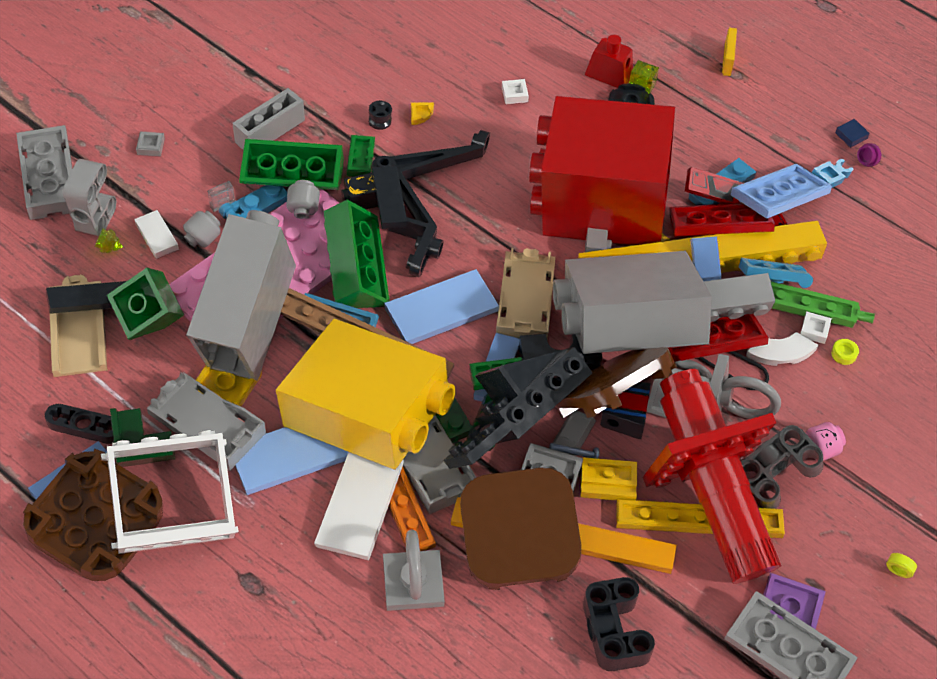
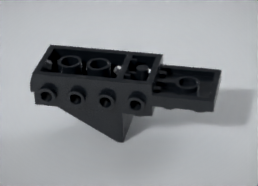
(520, 398)

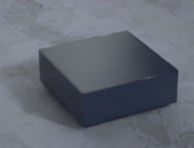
(852, 133)

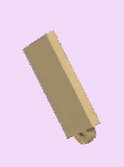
(78, 338)

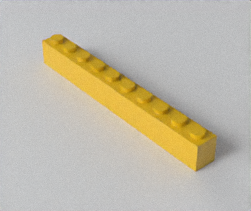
(785, 245)

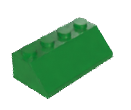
(287, 162)
(355, 256)

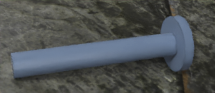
(575, 451)

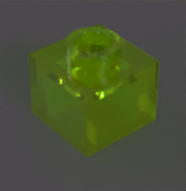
(644, 75)

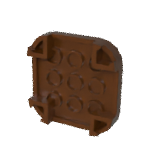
(615, 376)
(76, 515)
(520, 527)

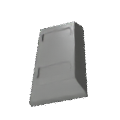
(574, 430)

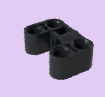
(606, 628)

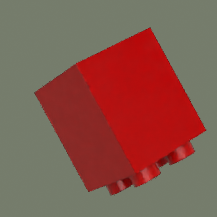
(603, 169)

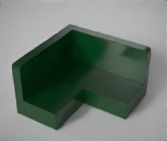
(129, 426)

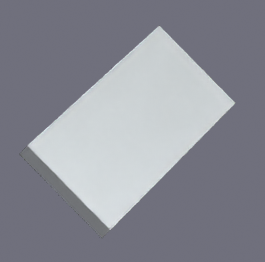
(357, 507)

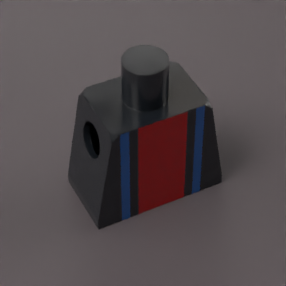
(631, 415)

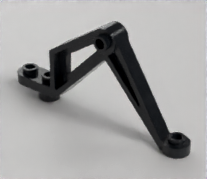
(416, 164)

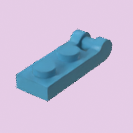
(263, 199)
(777, 271)

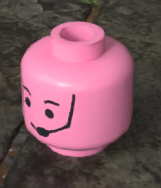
(828, 439)

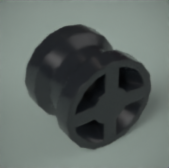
(380, 115)

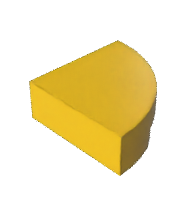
(421, 112)

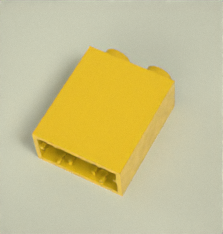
(365, 393)

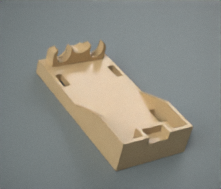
(526, 293)

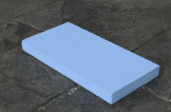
(781, 190)
(441, 307)
(284, 457)

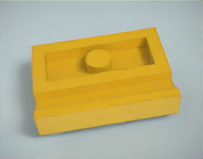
(608, 479)

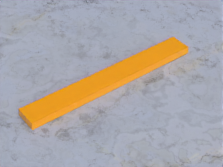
(614, 546)

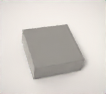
(150, 144)

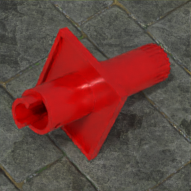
(712, 458)

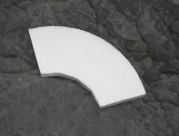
(782, 351)

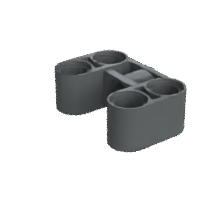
(777, 455)

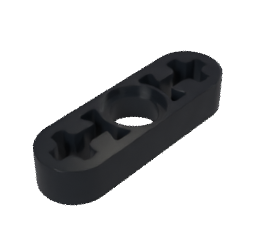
(74, 415)

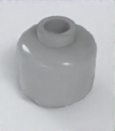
(303, 199)
(202, 229)

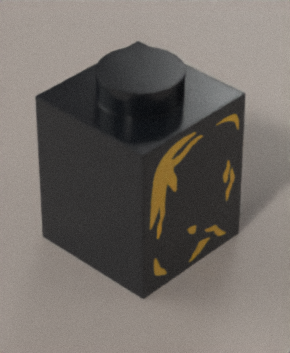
(360, 191)

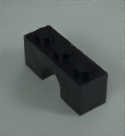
(537, 345)

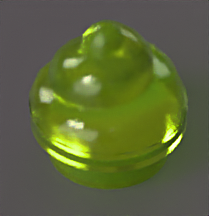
(108, 241)

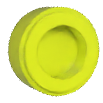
(845, 351)
(901, 565)

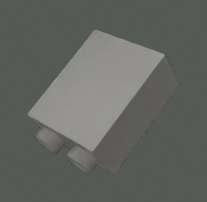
(242, 295)
(633, 302)

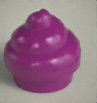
(869, 155)

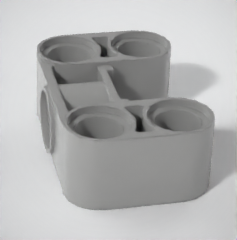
(88, 207)

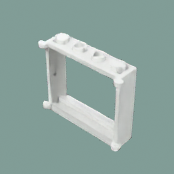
(178, 534)

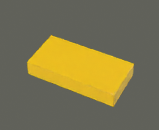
(729, 51)

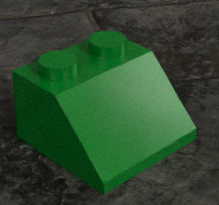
(145, 304)

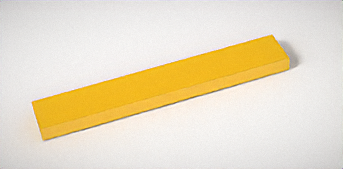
(681, 517)

